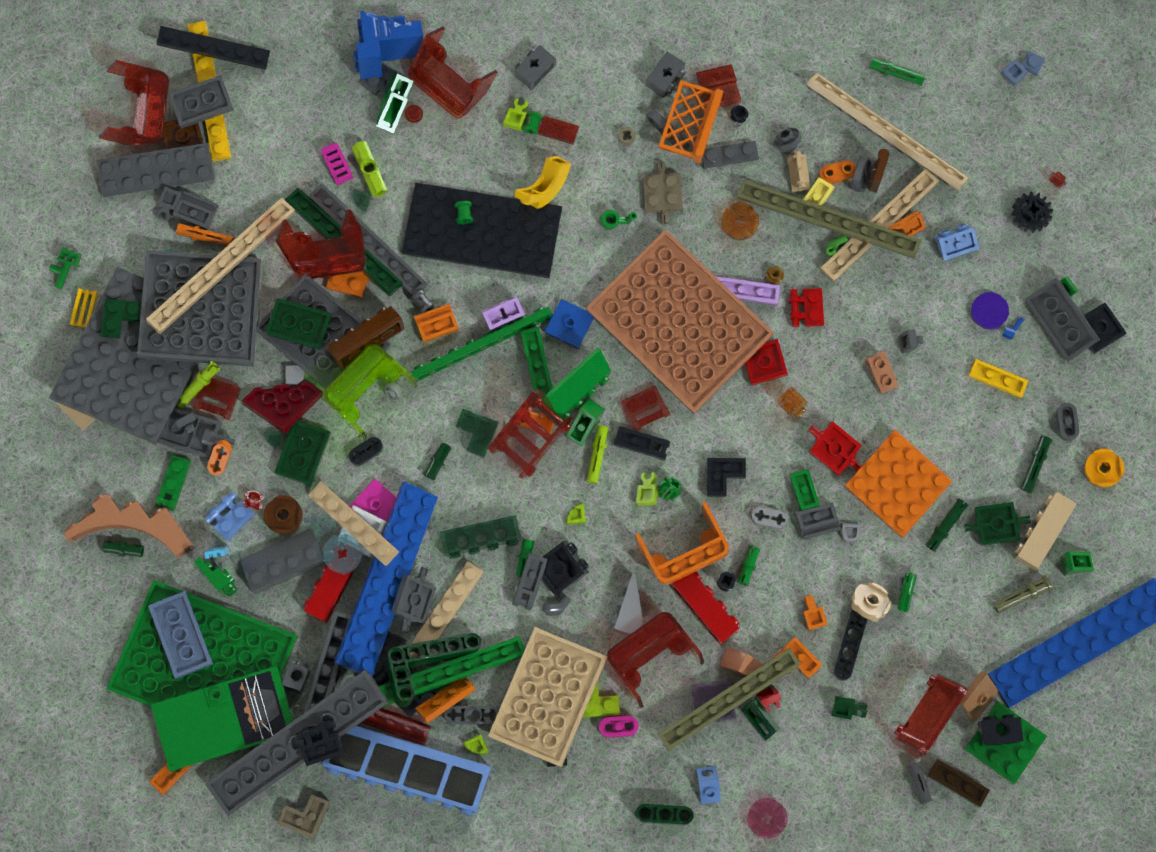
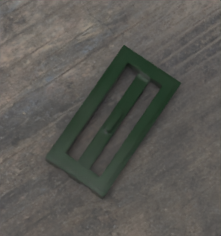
(760, 719)

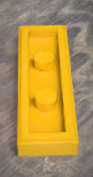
(998, 378)

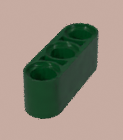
(673, 810)

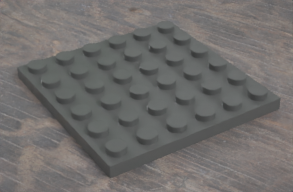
(213, 328)

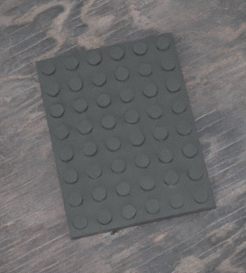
(109, 379)

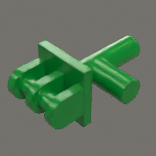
(63, 271)

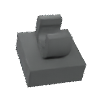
(910, 341)
(186, 421)

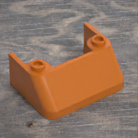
(712, 549)

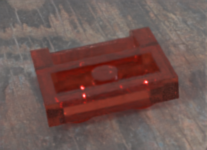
(220, 392)
(643, 402)

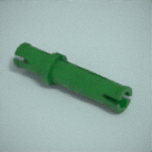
(918, 78)

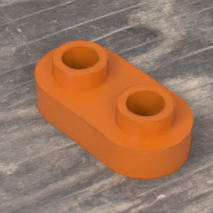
(838, 172)

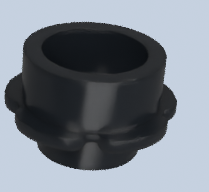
(739, 109)

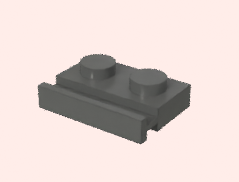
(195, 210)
(818, 521)

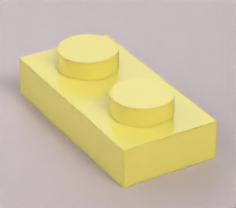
(819, 192)

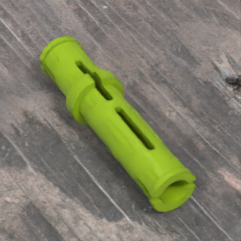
(202, 378)
(597, 454)

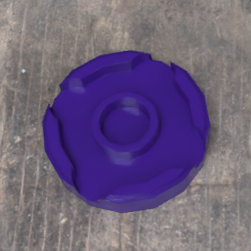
(989, 310)

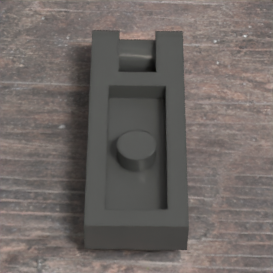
(530, 581)

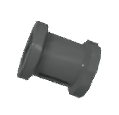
(420, 295)

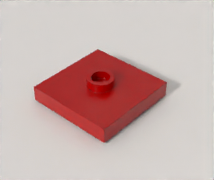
(766, 363)

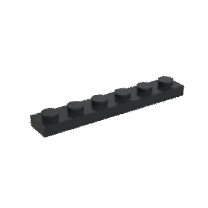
(213, 47)

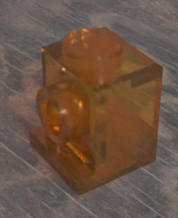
(793, 402)

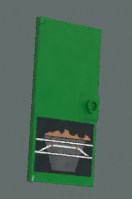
(221, 718)

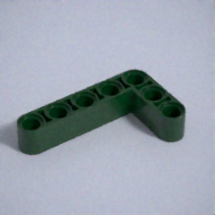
(425, 657)

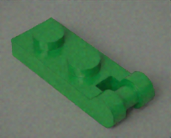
(173, 482)

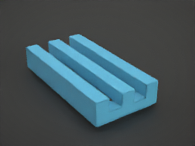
(215, 552)

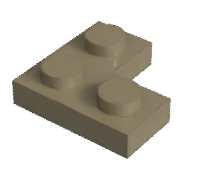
(305, 822)

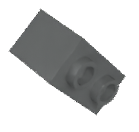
(667, 65)
(532, 76)

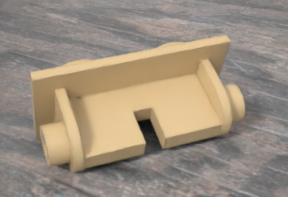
(798, 172)

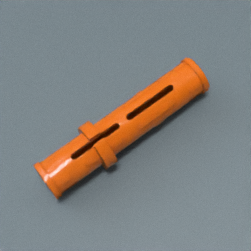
(223, 240)

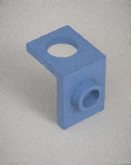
(708, 785)

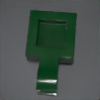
(846, 708)

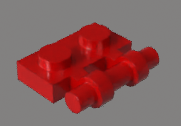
(813, 307)

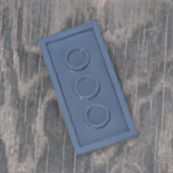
(180, 634)

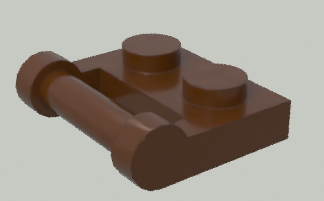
(878, 170)

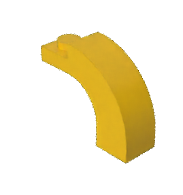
(547, 185)

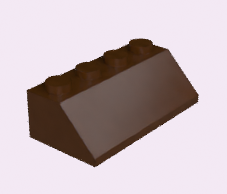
(372, 331)

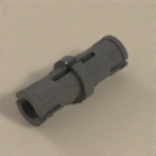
(920, 783)

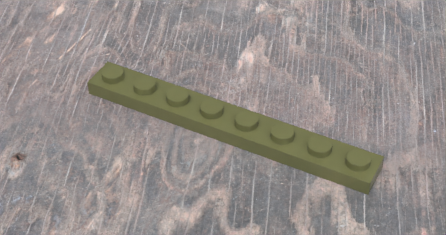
(729, 699)

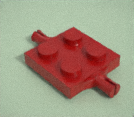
(834, 448)

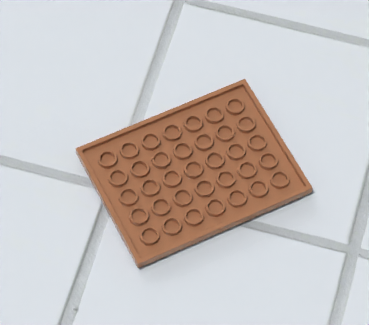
(679, 321)

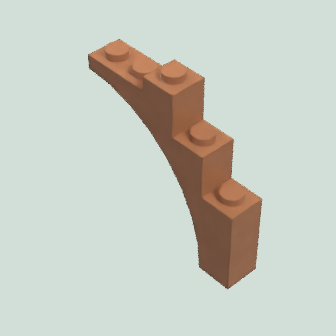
(109, 516)

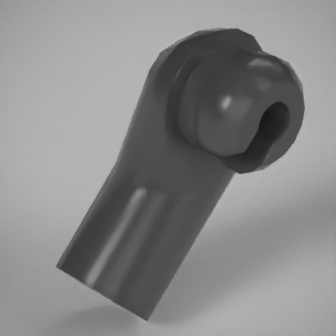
(556, 608)

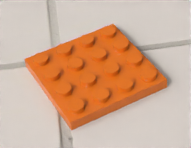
(898, 483)

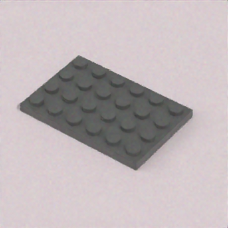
(313, 362)

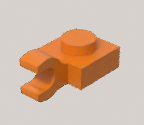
(813, 616)

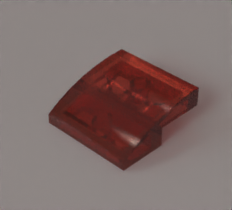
(723, 79)

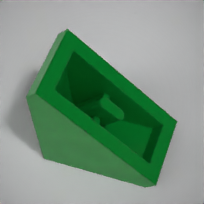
(1076, 562)

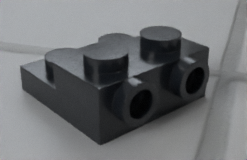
(563, 567)

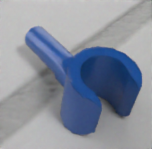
(1010, 332)

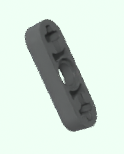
(659, 123)
(468, 708)

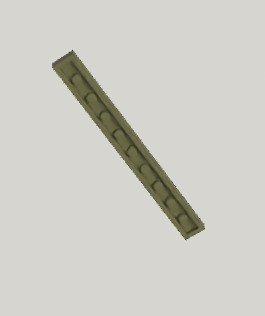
(829, 219)

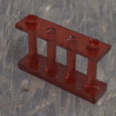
(511, 430)

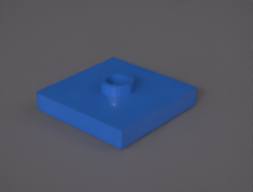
(569, 324)

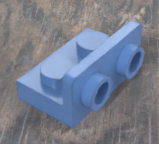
(957, 241)

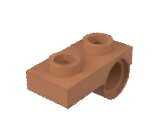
(881, 371)

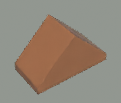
(739, 662)

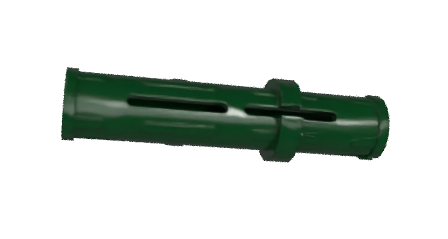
(1039, 456)
(942, 531)

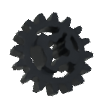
(1037, 206)

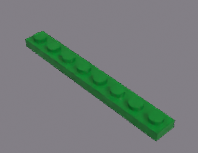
(489, 339)
(461, 667)

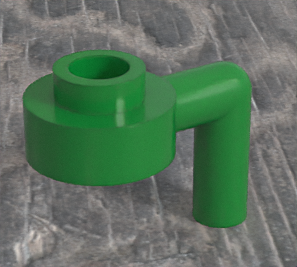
(616, 219)

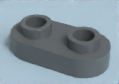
(862, 174)
(1067, 422)

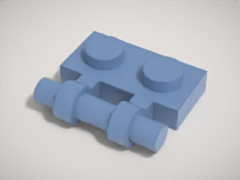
(233, 520)

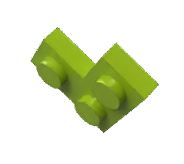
(602, 705)

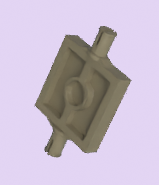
(663, 193)

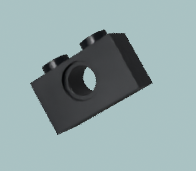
(989, 736)

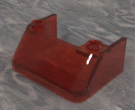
(442, 82)
(150, 109)
(325, 256)
(644, 645)
(929, 716)

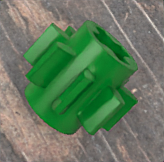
(669, 489)

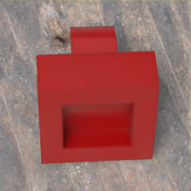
(769, 696)

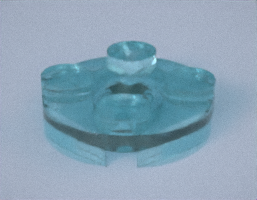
(331, 554)

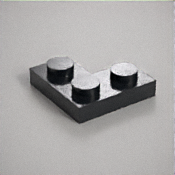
(719, 470)

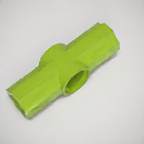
(365, 159)

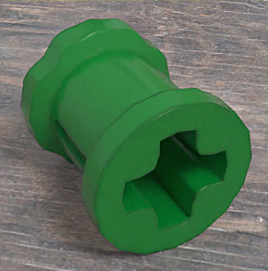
(532, 122)
(463, 212)

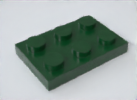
(298, 324)
(302, 453)

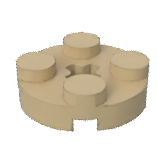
(864, 607)

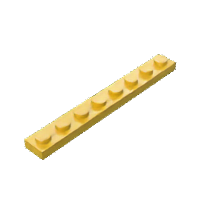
(215, 126)

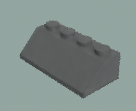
(282, 561)

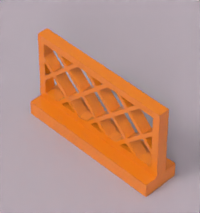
(706, 125)

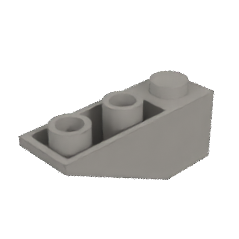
(630, 612)

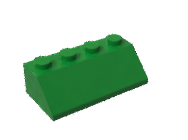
(578, 385)

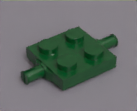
(997, 523)

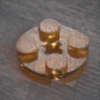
(743, 231)

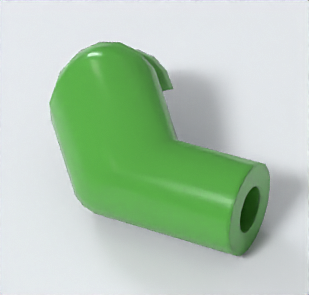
(834, 245)

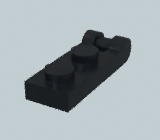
(641, 443)

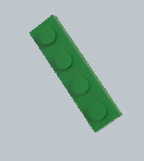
(536, 360)

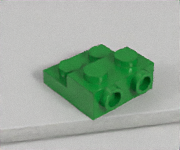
(220, 579)

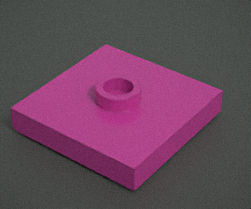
(375, 500)

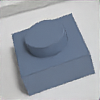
(1033, 63)
(1014, 72)

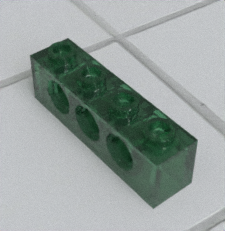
(470, 532)

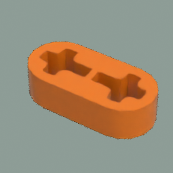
(215, 455)

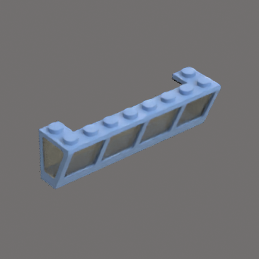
(411, 769)

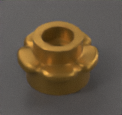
(774, 279)

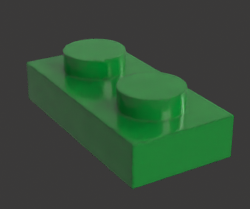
(804, 490)

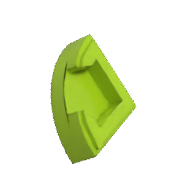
(576, 515)
(476, 745)

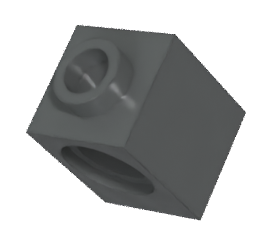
(296, 686)

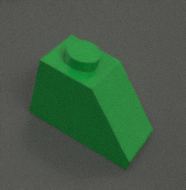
(585, 422)

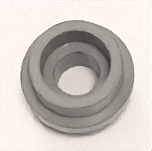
(392, 390)

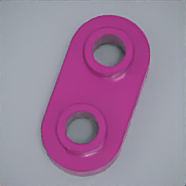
(618, 724)

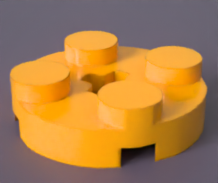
(1096, 476)

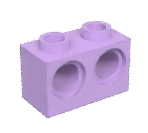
(503, 312)

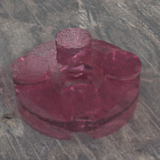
(774, 809)

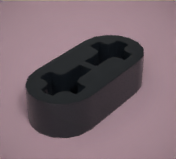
(364, 447)

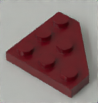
(283, 403)

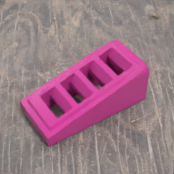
(329, 150)

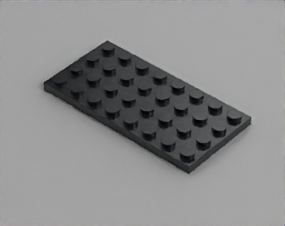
(500, 238)

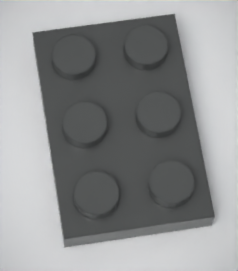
(200, 101)

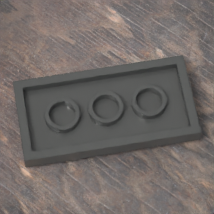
(1062, 319)

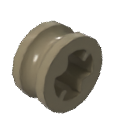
(626, 130)

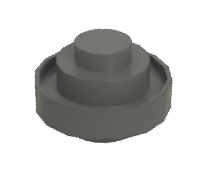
(788, 139)

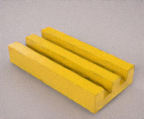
(94, 294)

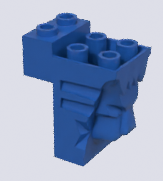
(385, 40)

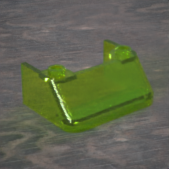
(357, 378)

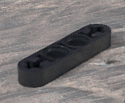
(849, 643)

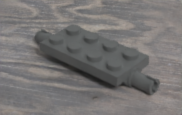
(197, 442)

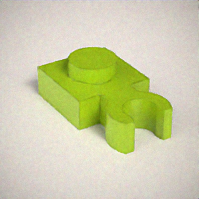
(516, 117)
(647, 492)

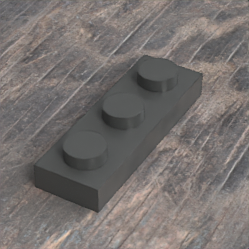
(730, 154)

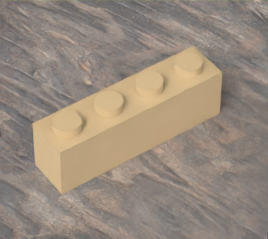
(1045, 531)

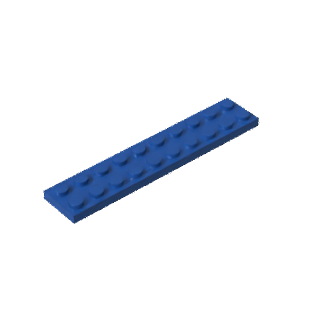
(373, 609)
(1076, 645)

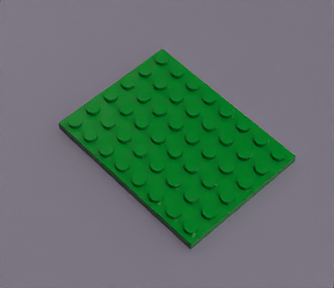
(234, 642)

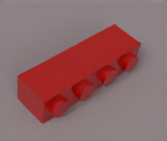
(327, 592)
(706, 607)

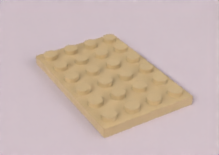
(548, 697)

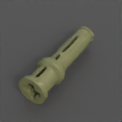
(1032, 591)

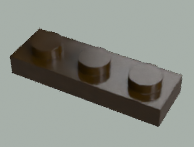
(958, 783)

